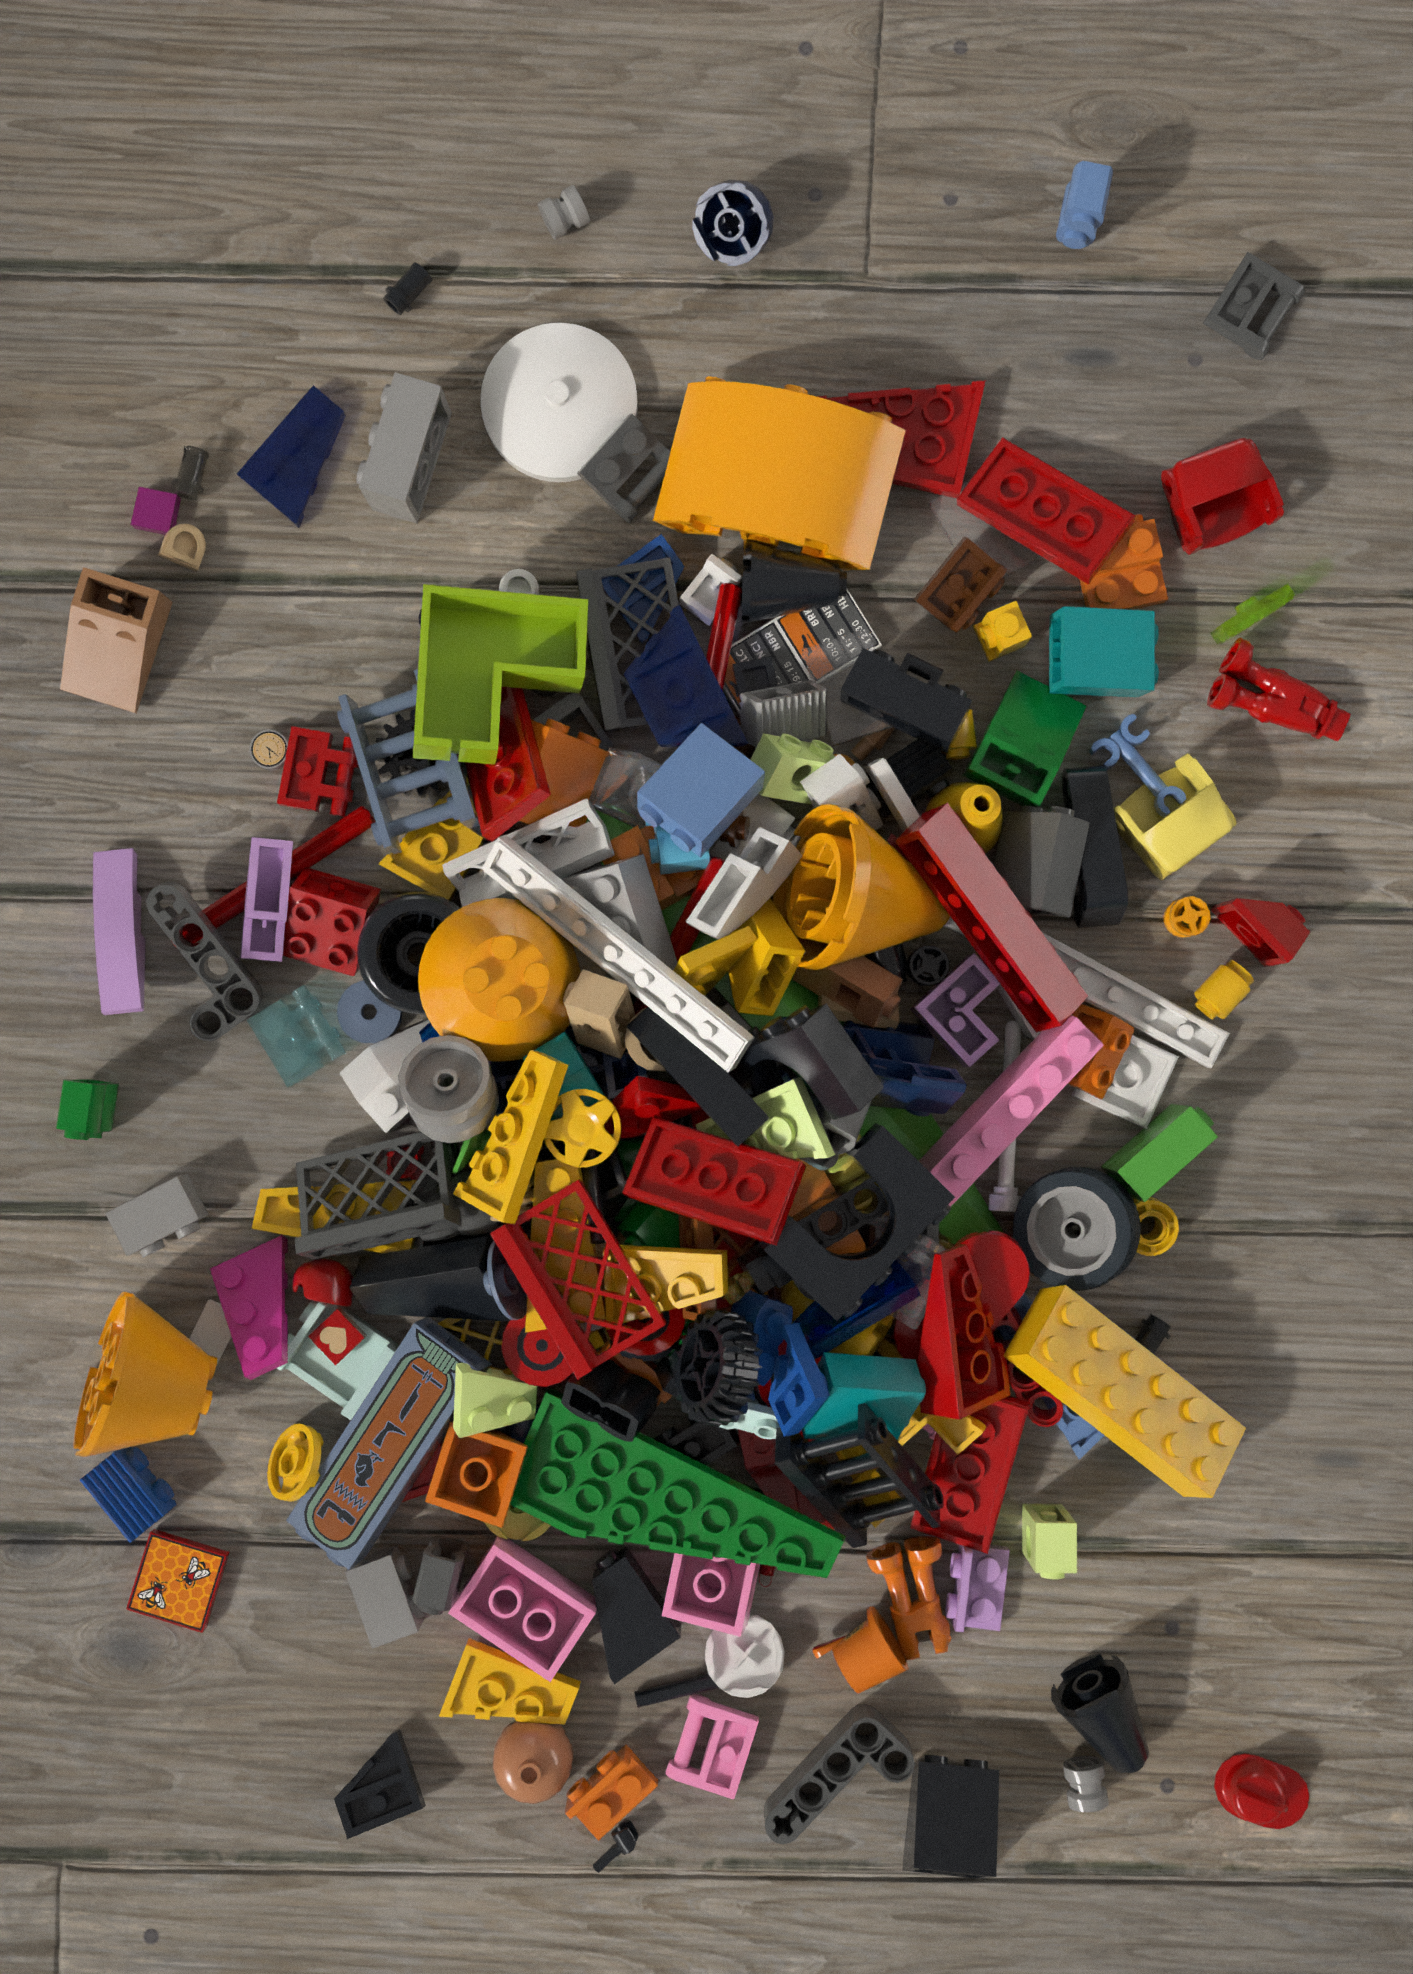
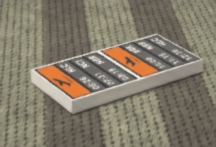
(788, 635)

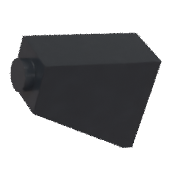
(629, 1614)

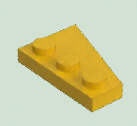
(711, 962)
(671, 1277)
(499, 1685)

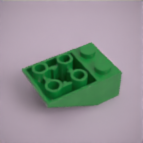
(1025, 741)

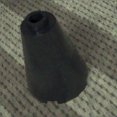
(786, 582)
(1103, 1710)

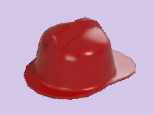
(1261, 1791)

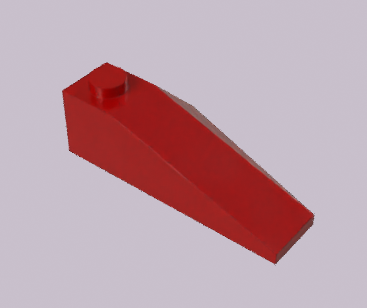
(957, 1348)

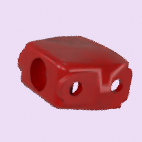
(1221, 495)

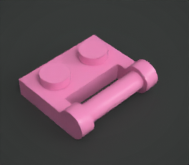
(725, 1750)

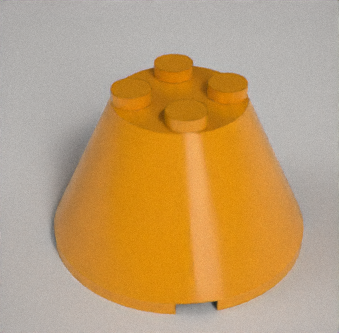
(497, 978)
(145, 1384)

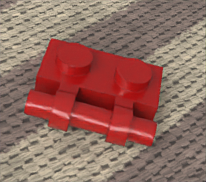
(306, 771)

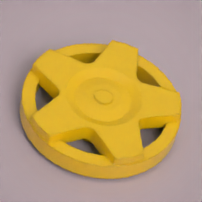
(583, 1128)
(295, 1463)

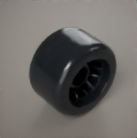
(387, 942)

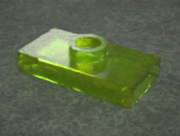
(1251, 612)

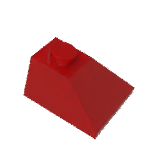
(1265, 928)

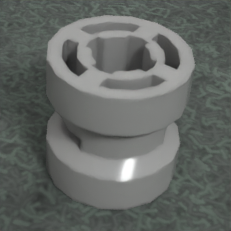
(563, 212)
(1085, 1782)

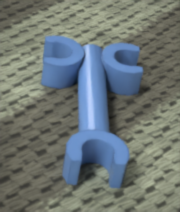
(1122, 744)

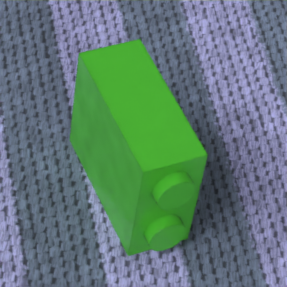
(1161, 1150)

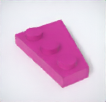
(254, 1305)

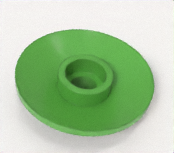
(469, 1148)

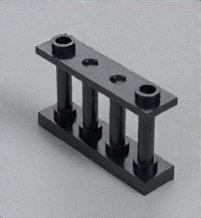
(840, 1502)

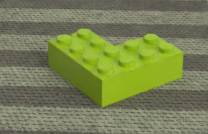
(487, 642)

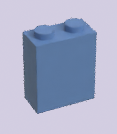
(699, 790)

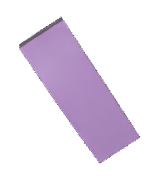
(266, 899)

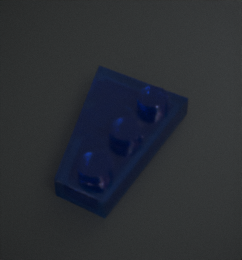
(292, 456)

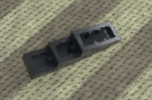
(700, 1077)

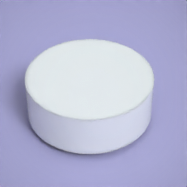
(519, 582)

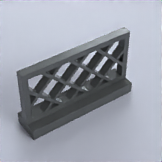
(601, 640)
(374, 1229)

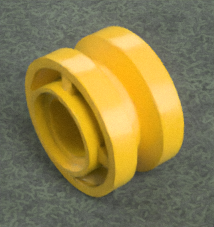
(1165, 1229)

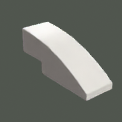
(744, 884)

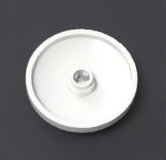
(555, 399)

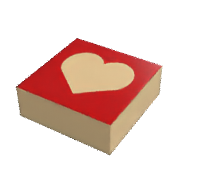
(337, 1336)

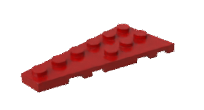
(937, 431)

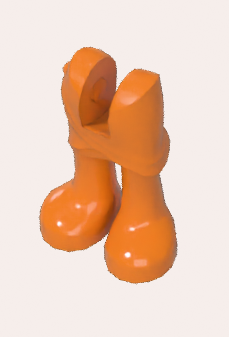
(926, 1610)

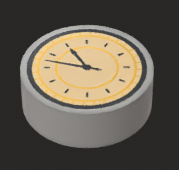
(269, 749)

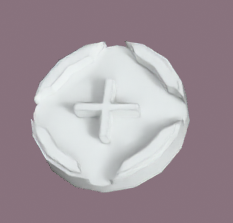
(745, 1663)

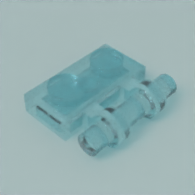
(287, 1043)

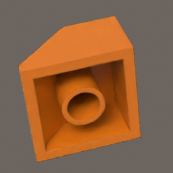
(477, 1475)

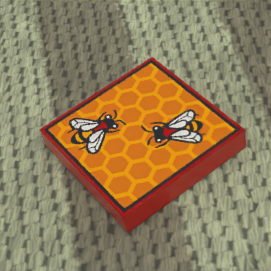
(177, 1580)

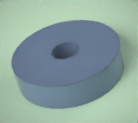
(354, 1022)

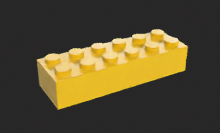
(1125, 1392)

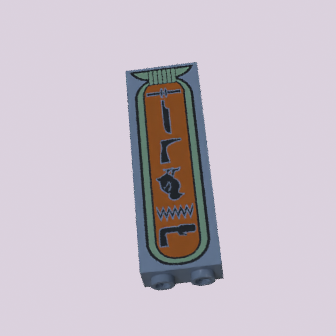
(385, 1445)

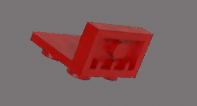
(327, 920)

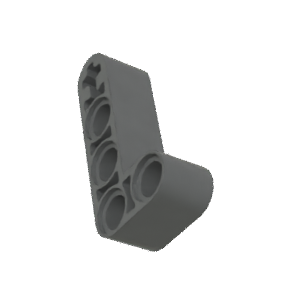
(197, 956)
(833, 1777)

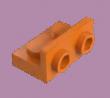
(1116, 1037)
(610, 1792)

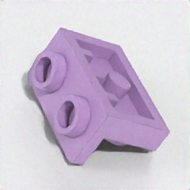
(977, 1588)

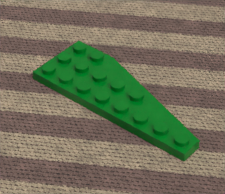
(658, 1498)

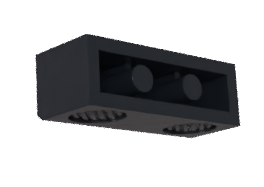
(892, 696)

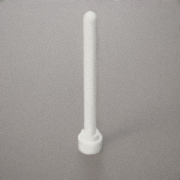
(1005, 1194)

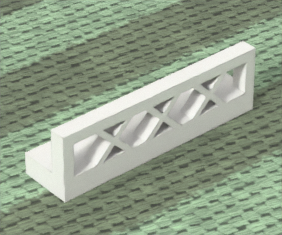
(564, 854)

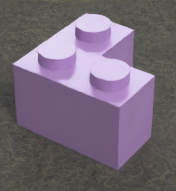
(949, 1013)

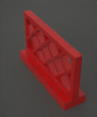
(548, 1299)

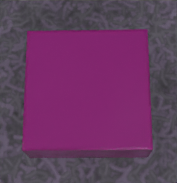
(155, 510)

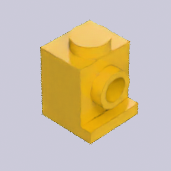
(1002, 631)

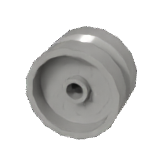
(448, 1088)

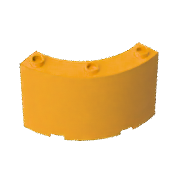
(780, 470)

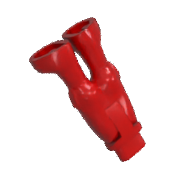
(1284, 698)

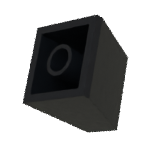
(952, 1819)

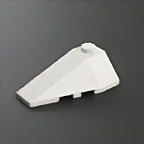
(375, 1077)

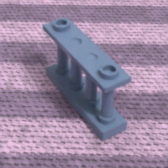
(385, 830)

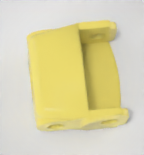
(1186, 831)

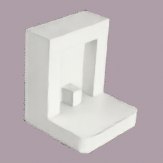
(703, 592)

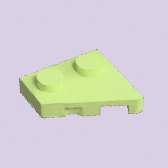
(490, 1400)

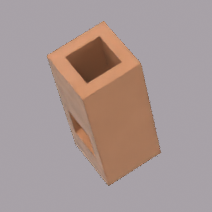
(856, 986)

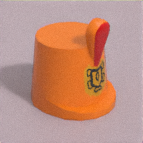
(867, 1653)

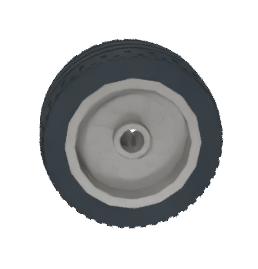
(1106, 1221)

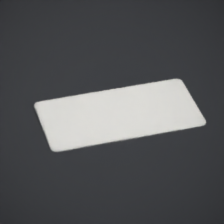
(212, 1330)

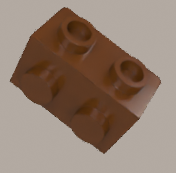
(961, 585)

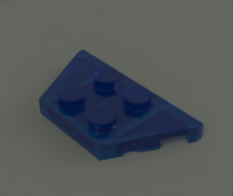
(679, 687)

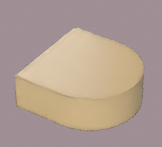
(184, 546)

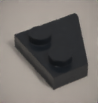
(380, 1790)

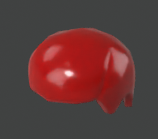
(325, 1281)

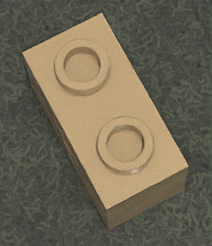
(599, 1012)

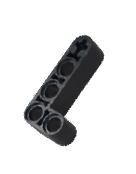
(1101, 880)
(848, 1217)

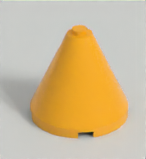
(852, 891)

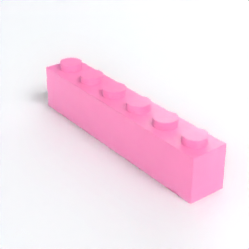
(1010, 1105)

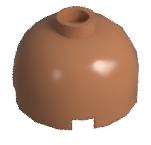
(532, 1761)

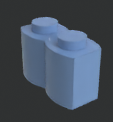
(1084, 204)

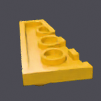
(550, 1178)
(280, 1213)

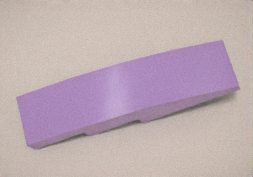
(118, 932)

